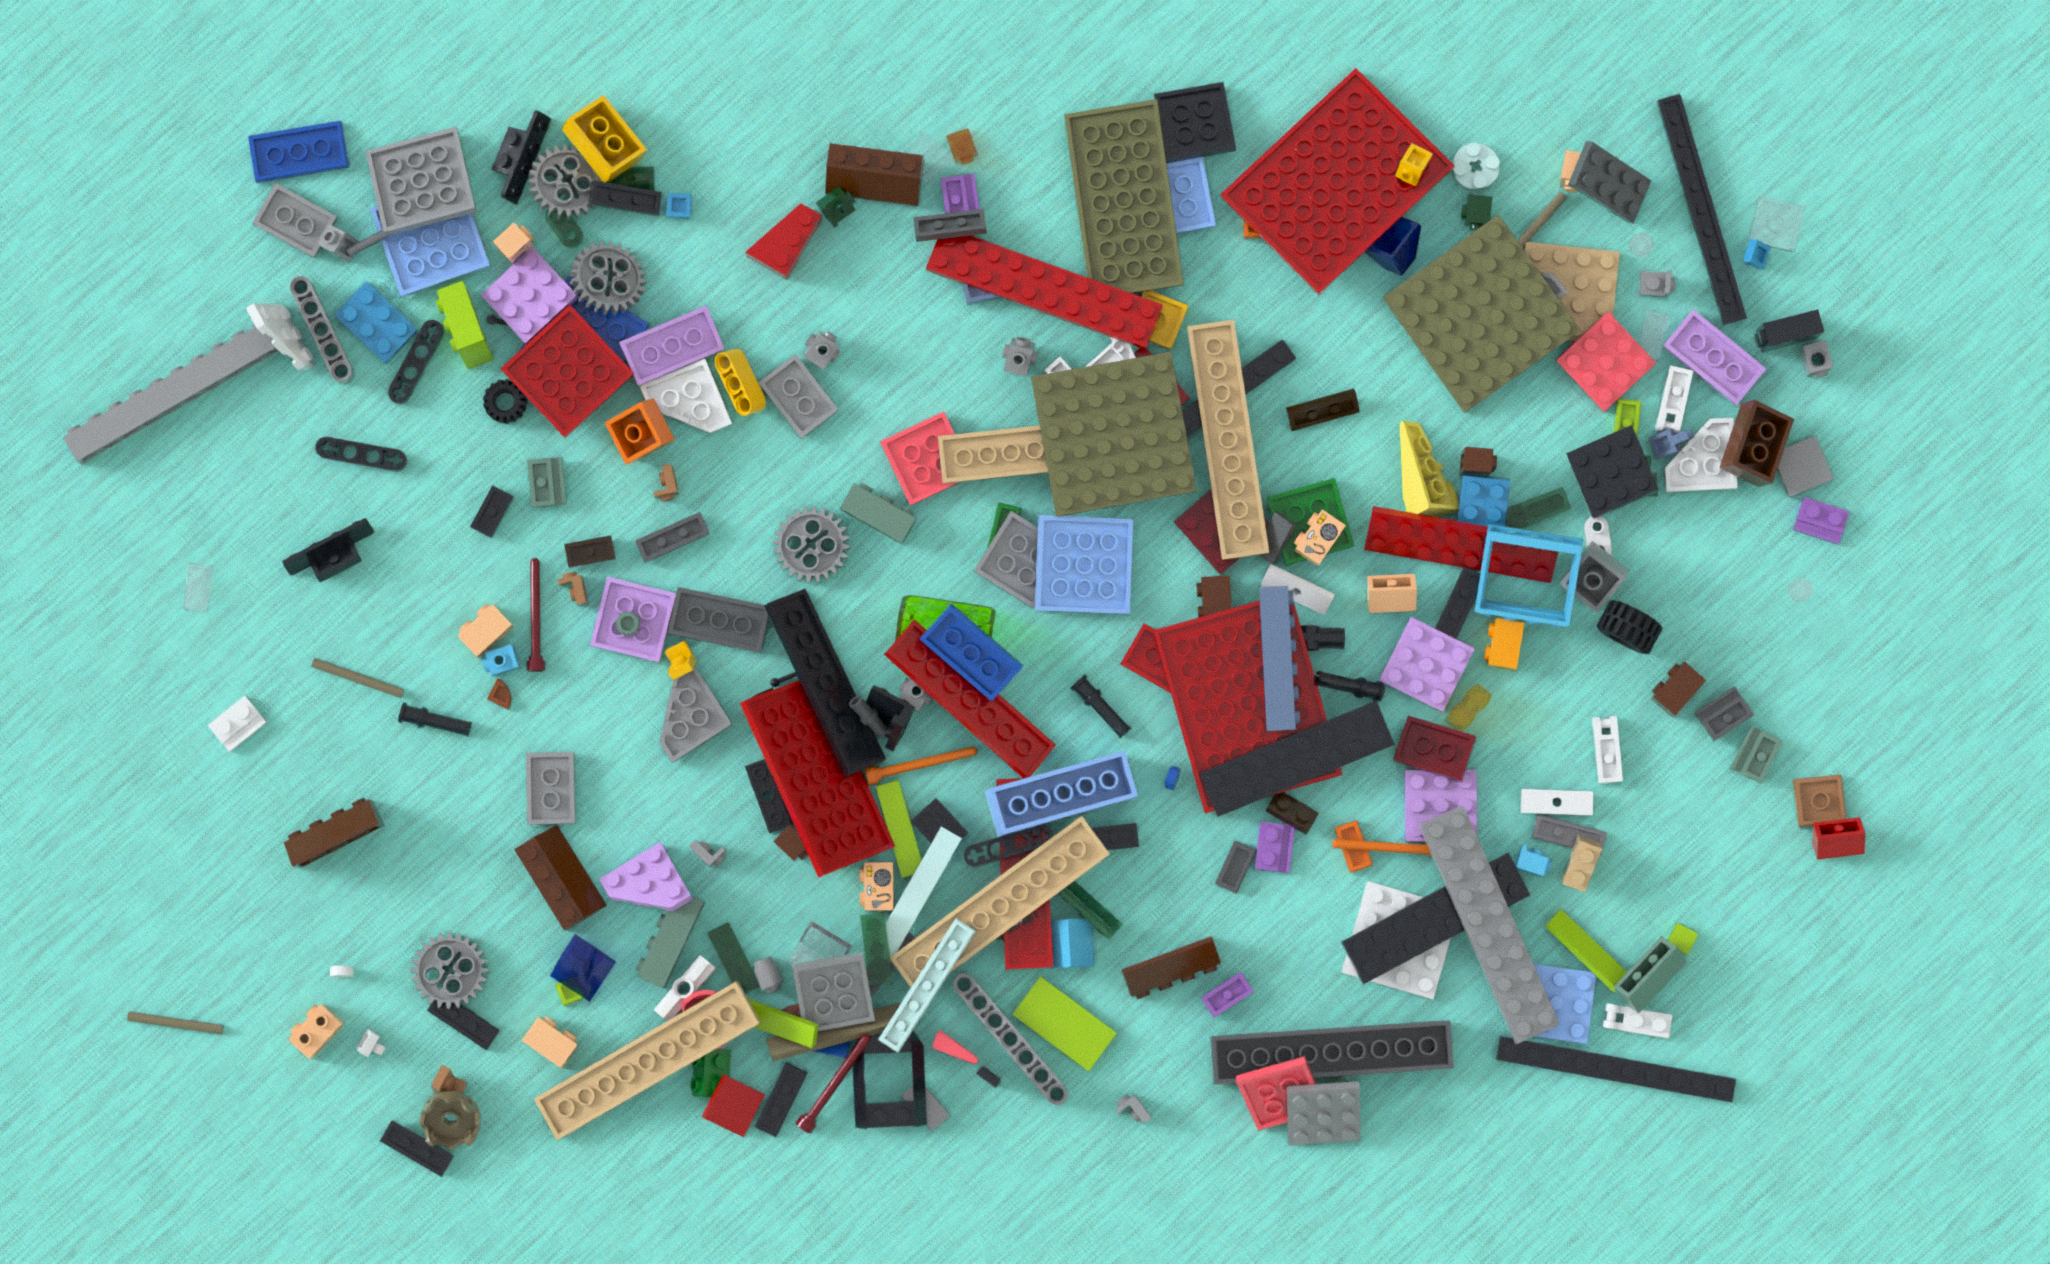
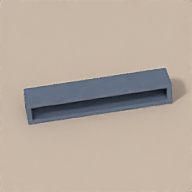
(1277, 658)

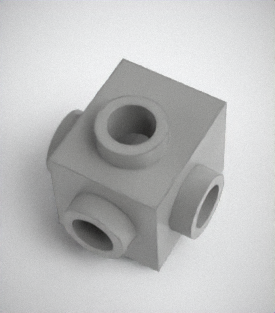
(818, 356)
(1019, 356)
(907, 694)

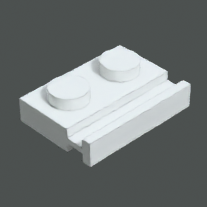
(237, 724)

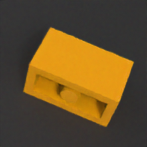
(1504, 644)

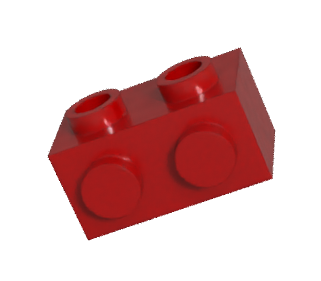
(1840, 839)

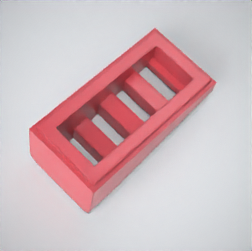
(949, 1046)

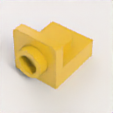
(1413, 164)
(681, 659)

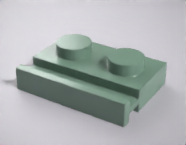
(547, 482)
(1756, 754)

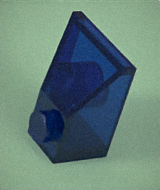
(1397, 247)
(582, 968)

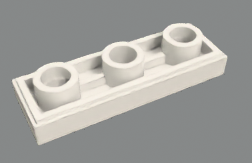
(1303, 591)
(1571, 802)

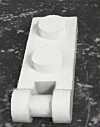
(1674, 398)
(1607, 750)
(1645, 1022)

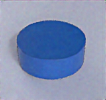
(1172, 778)

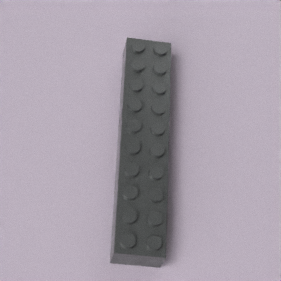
(1337, 1050)

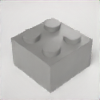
(1597, 577)

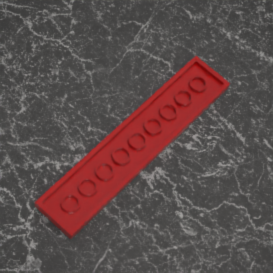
(1046, 288)

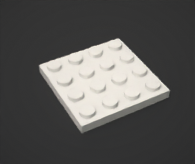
(1414, 976)

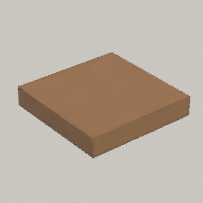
(1819, 799)

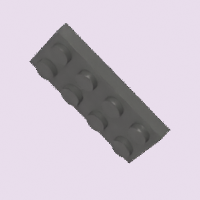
(1609, 182)
(718, 620)

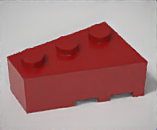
(786, 241)

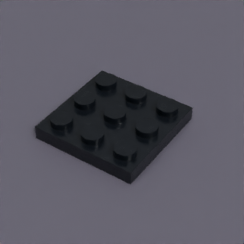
(1195, 122)
(1612, 472)

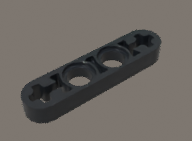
(419, 363)
(361, 454)
(1009, 848)

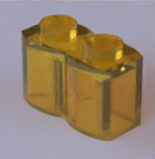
(1464, 713)

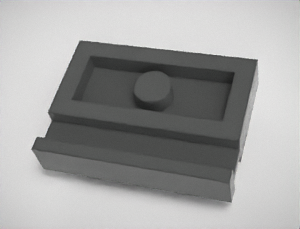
(1724, 714)

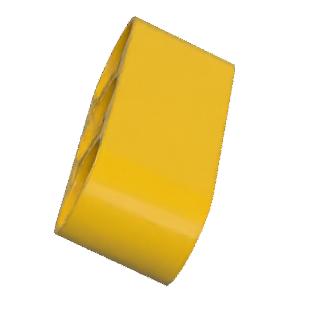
(740, 382)

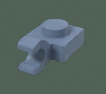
(1668, 442)

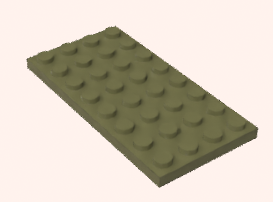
(1124, 197)

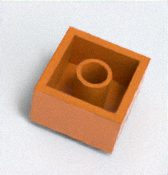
(639, 431)

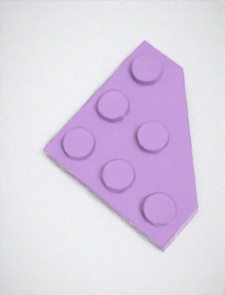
(648, 881)

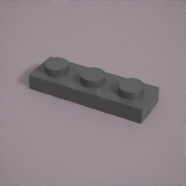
(950, 225)
(672, 537)

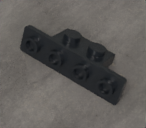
(518, 154)
(332, 553)

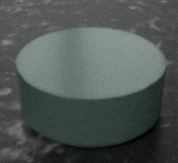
(628, 623)

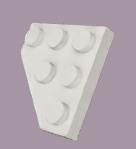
(276, 323)
(689, 397)
(1699, 461)

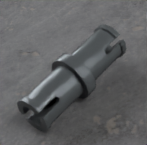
(869, 716)

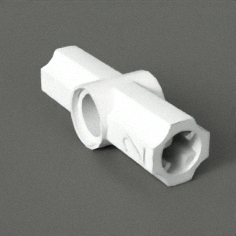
(696, 977)

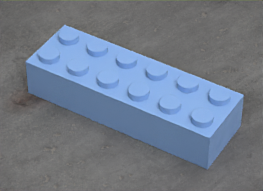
(1061, 793)

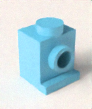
(509, 664)
(1533, 861)

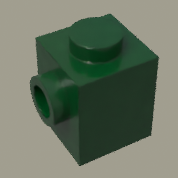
(1476, 211)

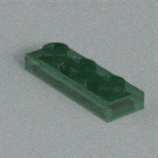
(1537, 509)
(1090, 909)
(876, 949)
(733, 957)

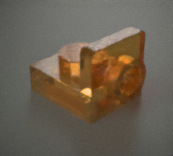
(962, 146)

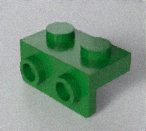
(708, 1072)

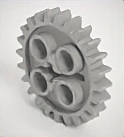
(548, 191)
(629, 281)
(825, 560)
(430, 960)

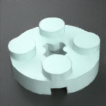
(1480, 179)

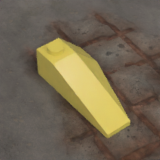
(1422, 481)

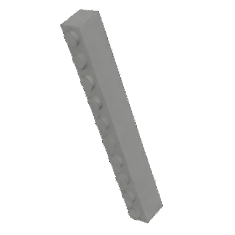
(169, 393)

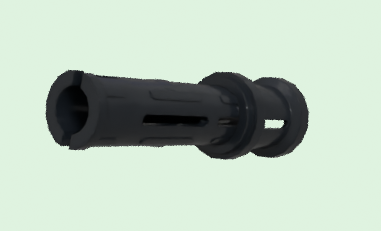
(1359, 687)
(1092, 697)
(422, 717)

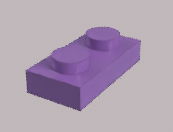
(1227, 994)

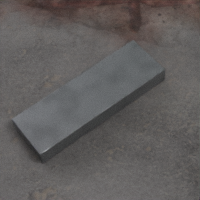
(1564, 832)

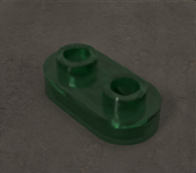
(562, 227)

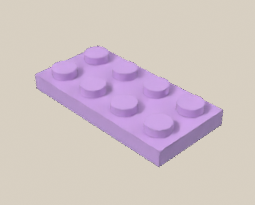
(671, 345)
(1714, 357)

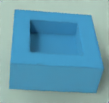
(679, 205)
(1756, 254)

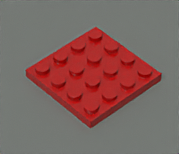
(567, 371)

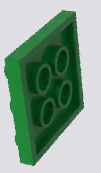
(1300, 506)

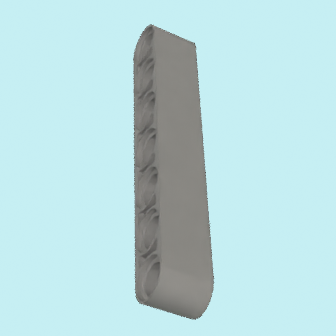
(1013, 1051)

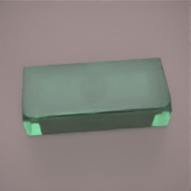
(637, 177)

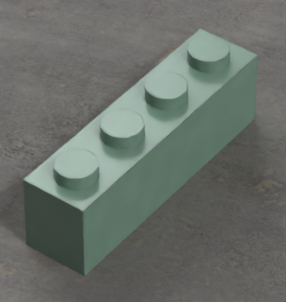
(669, 943)

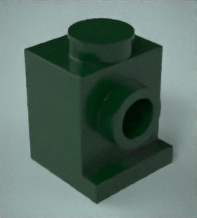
(830, 203)

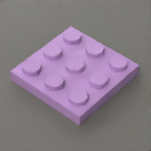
(529, 295)
(653, 610)
(1427, 664)
(1432, 795)

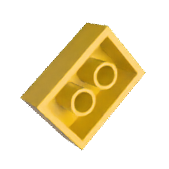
(604, 139)

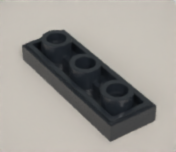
(773, 809)

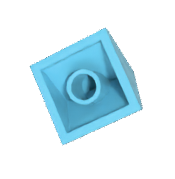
(1072, 943)

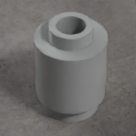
(768, 974)

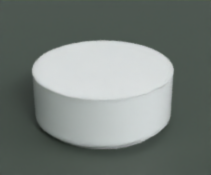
(341, 972)

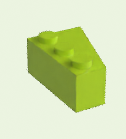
(463, 324)

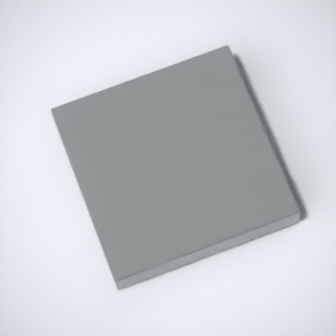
(1803, 467)

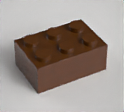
(1756, 443)

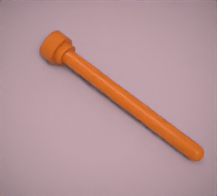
(876, 774)
(1381, 846)

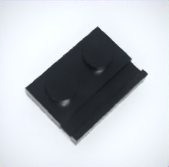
(933, 818)

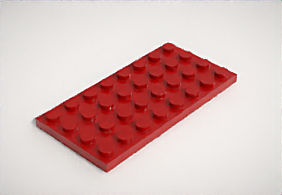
(829, 810)

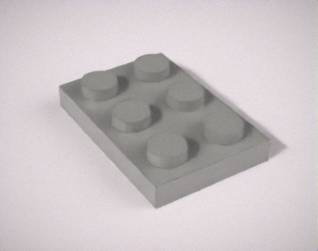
(294, 220)
(798, 396)
(550, 788)

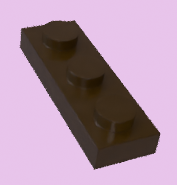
(1322, 409)

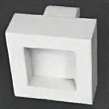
(369, 1043)

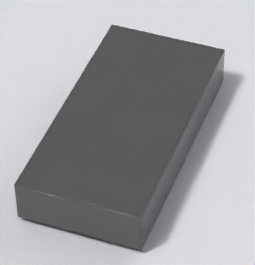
(1278, 534)
(1235, 867)

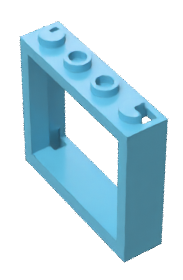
(1535, 540)

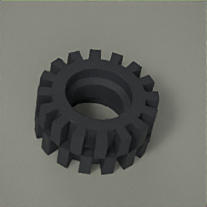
(490, 402)

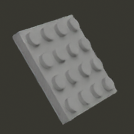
(420, 181)

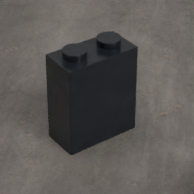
(1789, 331)

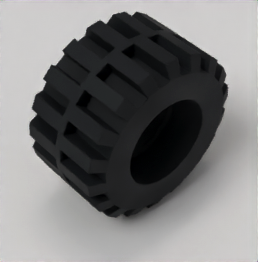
(1629, 627)

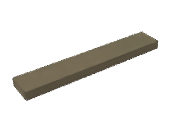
(784, 1048)

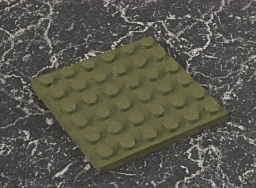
(1481, 313)
(1113, 434)

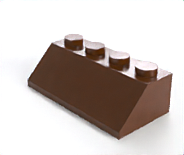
(875, 174)
(333, 834)
(560, 877)
(1171, 966)

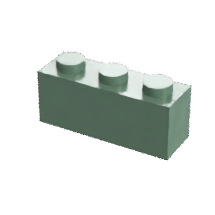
(878, 512)
(1650, 974)

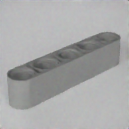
(314, 321)

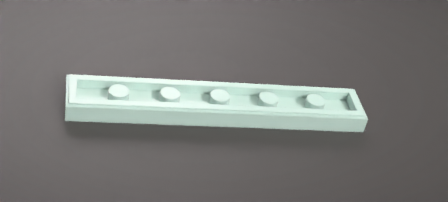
(920, 887)
(927, 985)

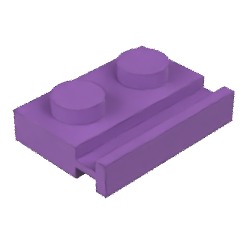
(960, 193)
(1821, 520)
(1274, 847)

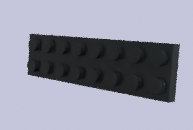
(824, 681)
(1297, 758)
(1421, 926)

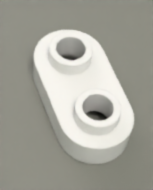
(1601, 537)

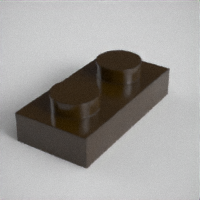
(590, 551)
(1292, 812)

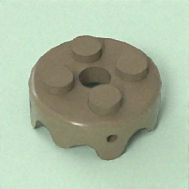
(446, 1132)

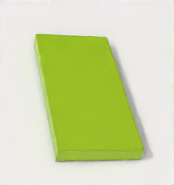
(1064, 1023)

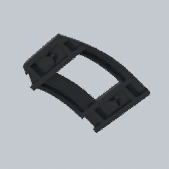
(891, 1113)

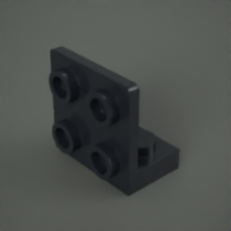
(893, 712)

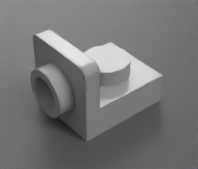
(337, 242)
(1656, 284)
(704, 851)
(1138, 1111)

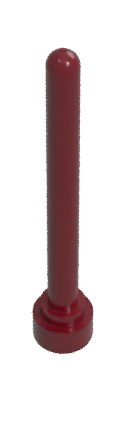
(536, 661)
(808, 1120)

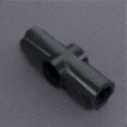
(1323, 638)

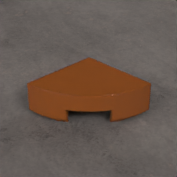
(500, 694)

